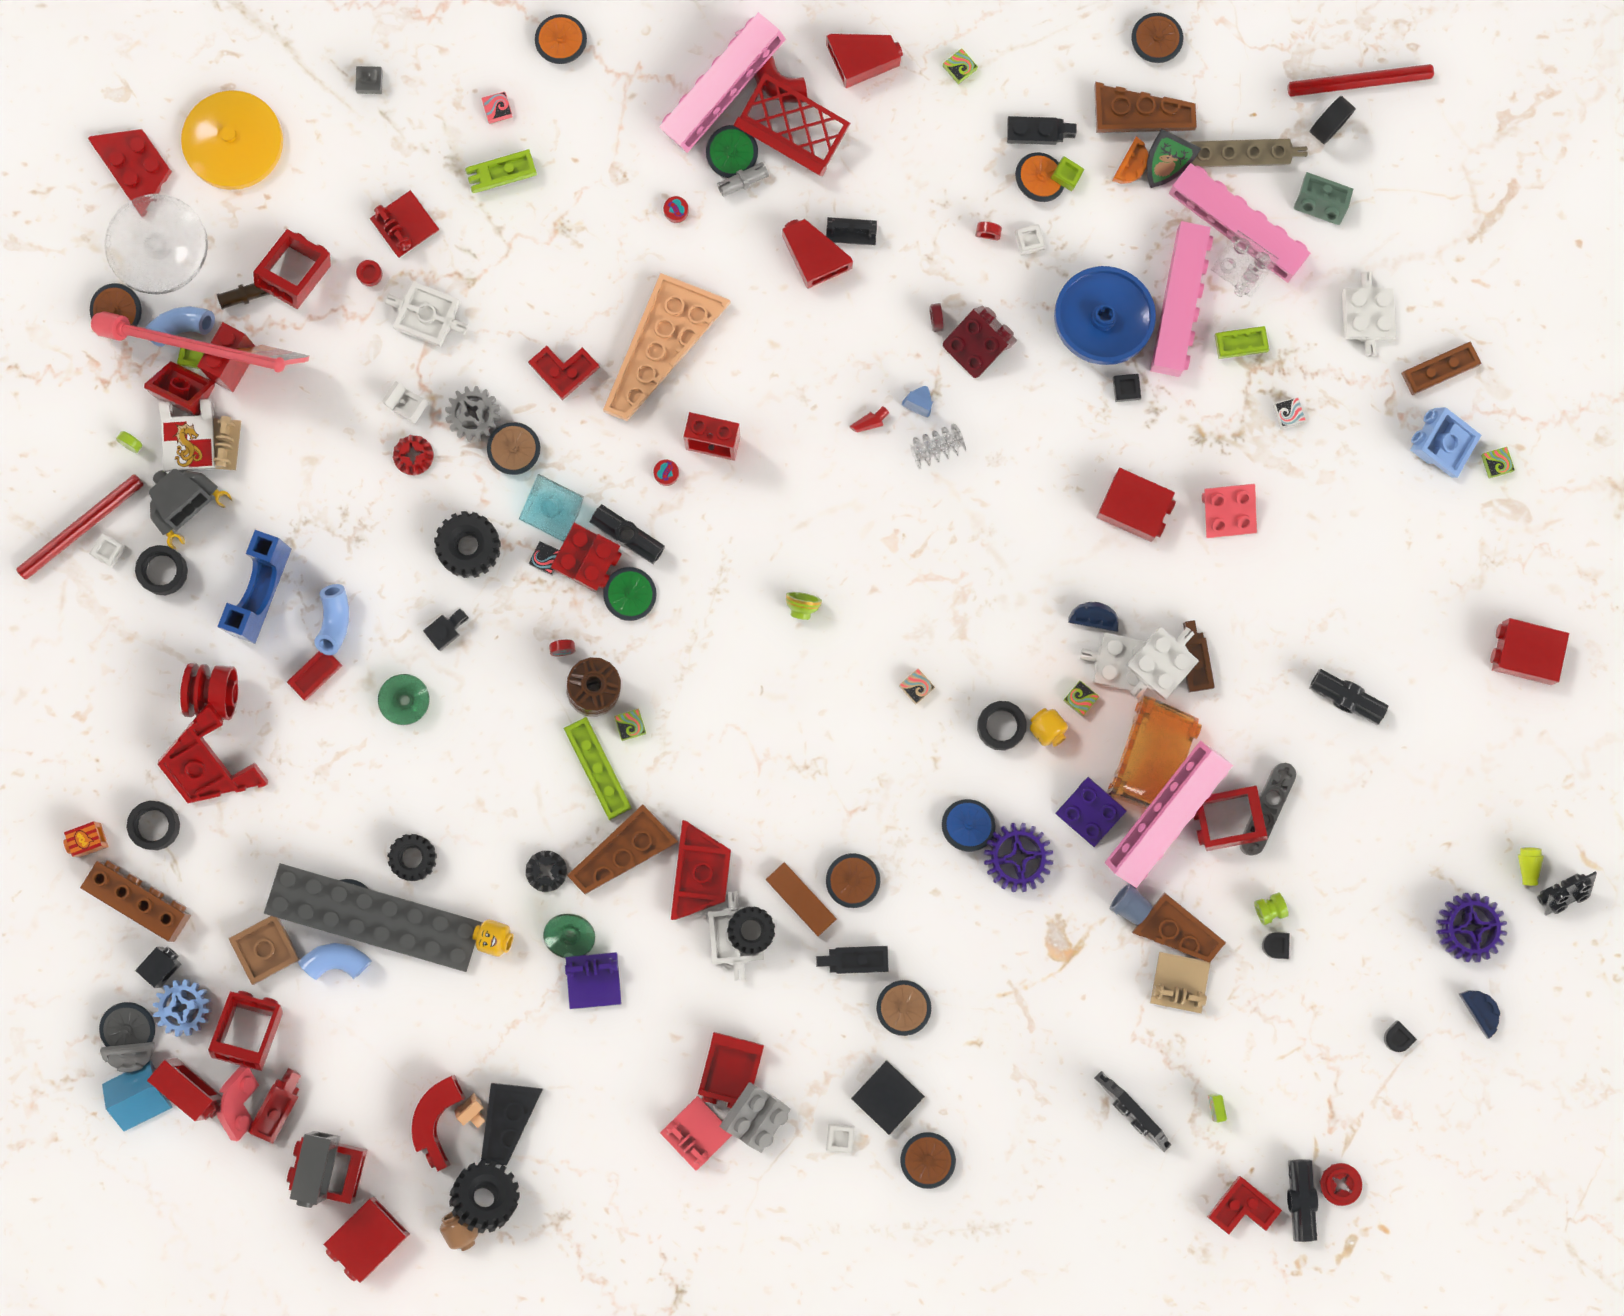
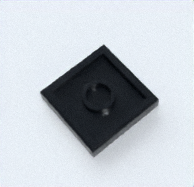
(887, 1097)

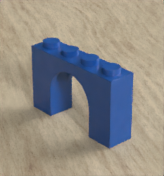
(269, 560)

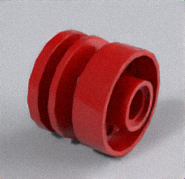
(203, 687)

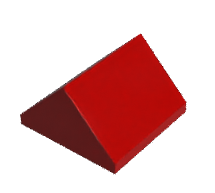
(180, 387)

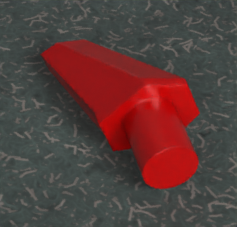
(870, 420)

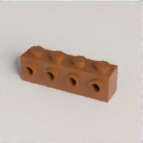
(136, 901)

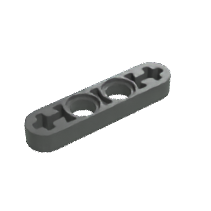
(1271, 811)

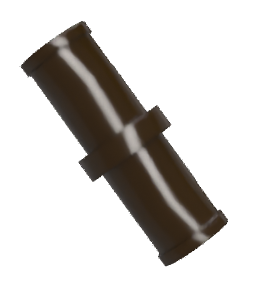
(240, 295)

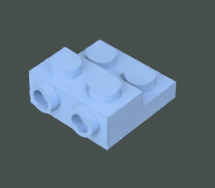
(1445, 441)

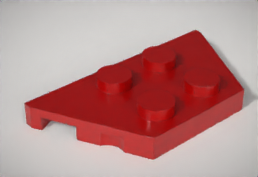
(132, 161)
(699, 873)

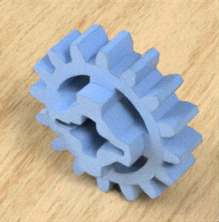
(180, 997)

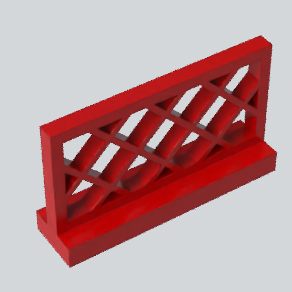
(782, 144)

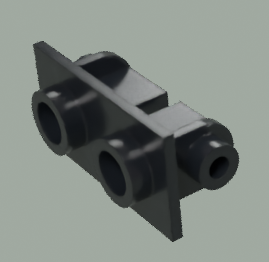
(851, 231)

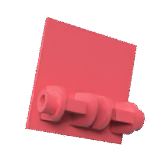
(1230, 510)
(696, 1133)

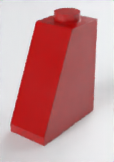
(863, 55)
(814, 253)

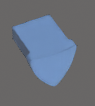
(919, 401)

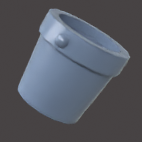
(1131, 904)

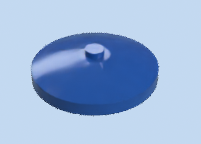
(1104, 315)

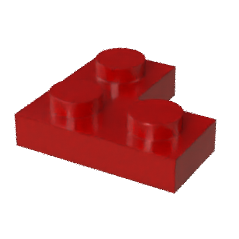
(560, 376)
(1243, 1200)

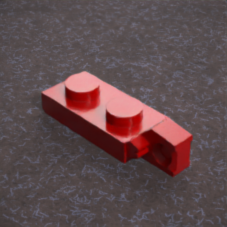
(276, 1107)

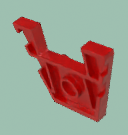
(198, 770)

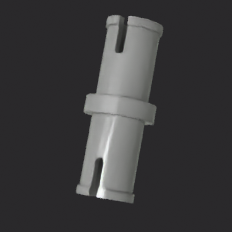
(742, 179)

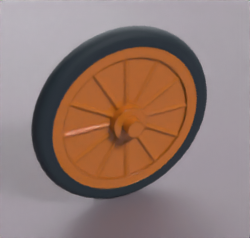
(560, 39)
(1034, 177)

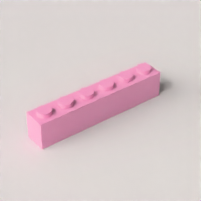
(722, 82)
(1231, 213)
(1180, 299)
(1168, 814)

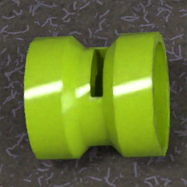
(1270, 909)

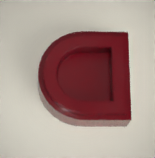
(936, 317)

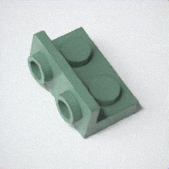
(1323, 198)

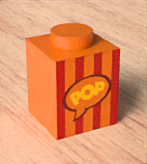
(85, 839)

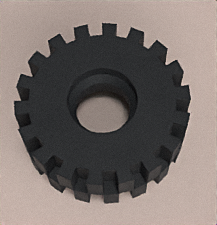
(457, 528)
(497, 1183)

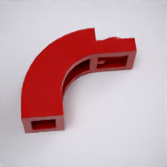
(426, 1118)

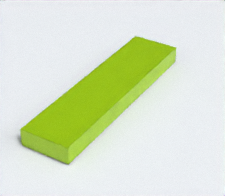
(597, 768)

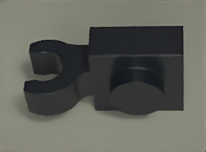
(443, 631)

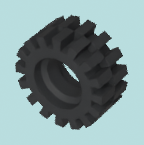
(396, 857)
(765, 922)

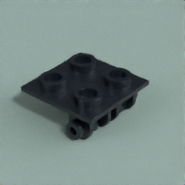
(1573, 889)

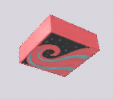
(497, 107)

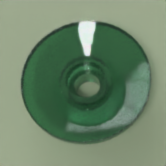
(390, 699)
(565, 943)

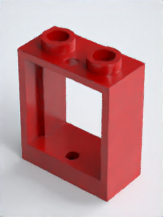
(279, 286)
(705, 431)
(1260, 830)
(237, 1055)
(186, 1089)
(353, 1175)

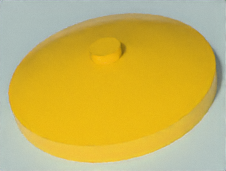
(232, 140)

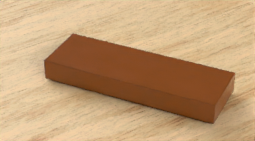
(1441, 368)
(801, 899)

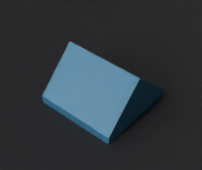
(133, 1099)

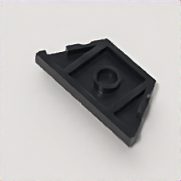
(1128, 1106)

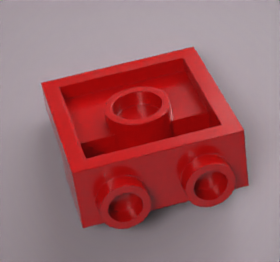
(586, 557)

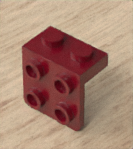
(979, 340)

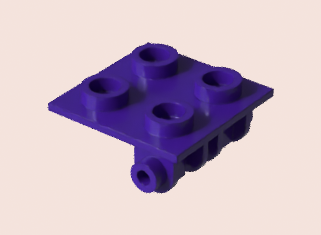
(1091, 811)
(593, 980)

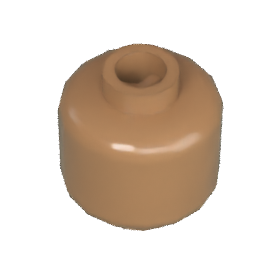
(456, 1235)

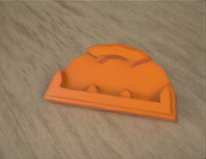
(1133, 164)

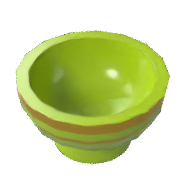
(802, 604)

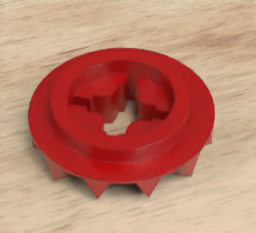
(422, 461)
(1353, 1183)

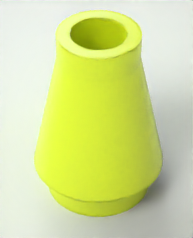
(1530, 865)

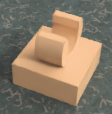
(470, 1111)

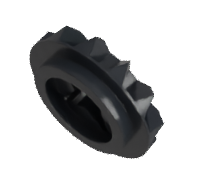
(558, 871)

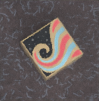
(916, 686)

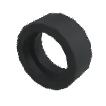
(1332, 119)
(144, 560)
(1020, 719)
(141, 809)

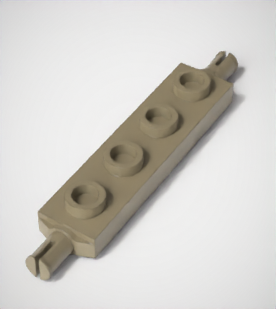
(1246, 153)

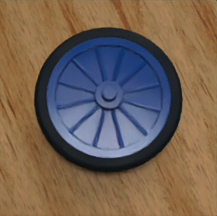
(968, 825)

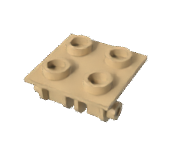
(226, 442)
(1180, 982)

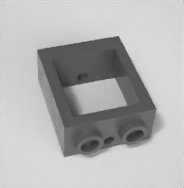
(314, 1168)

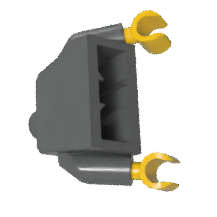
(178, 499)

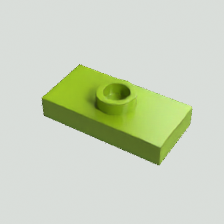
(1241, 342)

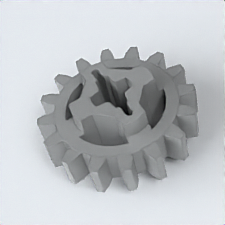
(465, 419)

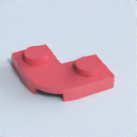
(235, 1092)

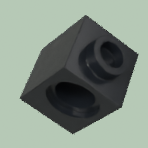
(159, 966)

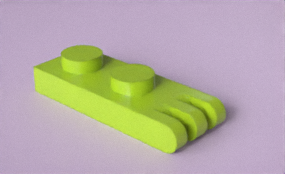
(501, 171)

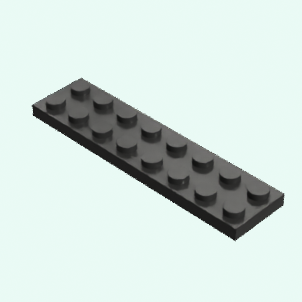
(372, 917)

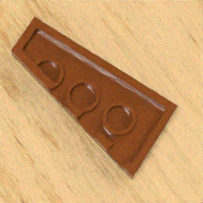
(1140, 112)
(628, 846)

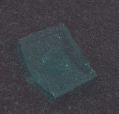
(551, 507)

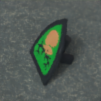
(1169, 158)

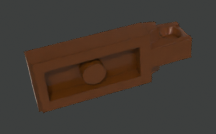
(1201, 676)

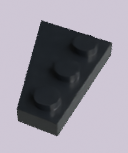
(506, 1118)

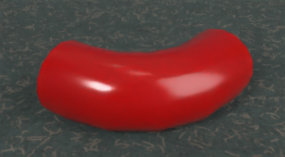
(769, 88)

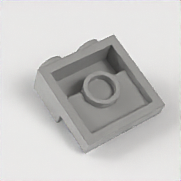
(755, 1117)

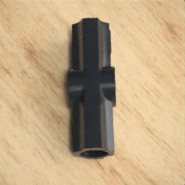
(640, 543)
(1348, 697)
(1302, 1200)

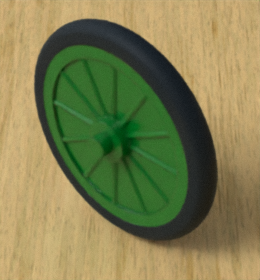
(731, 150)
(629, 593)

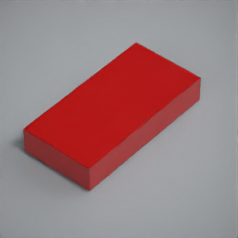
(314, 674)

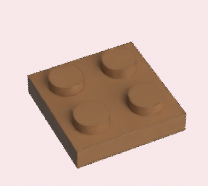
(264, 949)

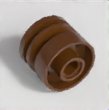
(598, 672)

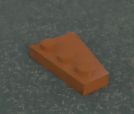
(1179, 929)

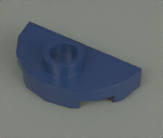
(1095, 615)
(1483, 1010)

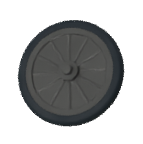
(126, 1024)

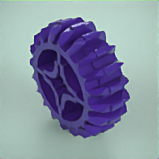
(1020, 869)
(1472, 937)

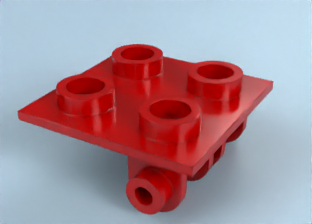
(404, 223)

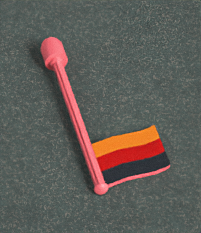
(118, 328)

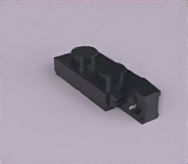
(1038, 130)
(855, 959)

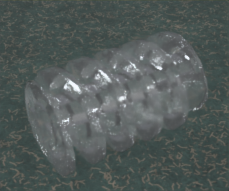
(937, 445)

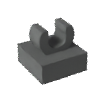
(369, 80)

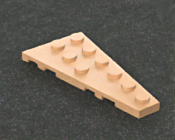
(667, 331)

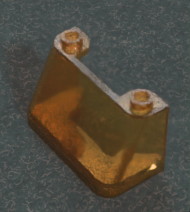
(1153, 751)

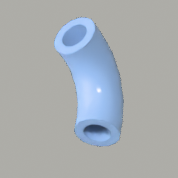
(183, 320)
(334, 619)
(334, 957)

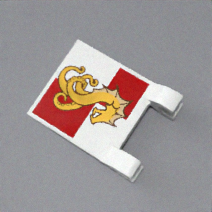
(187, 439)

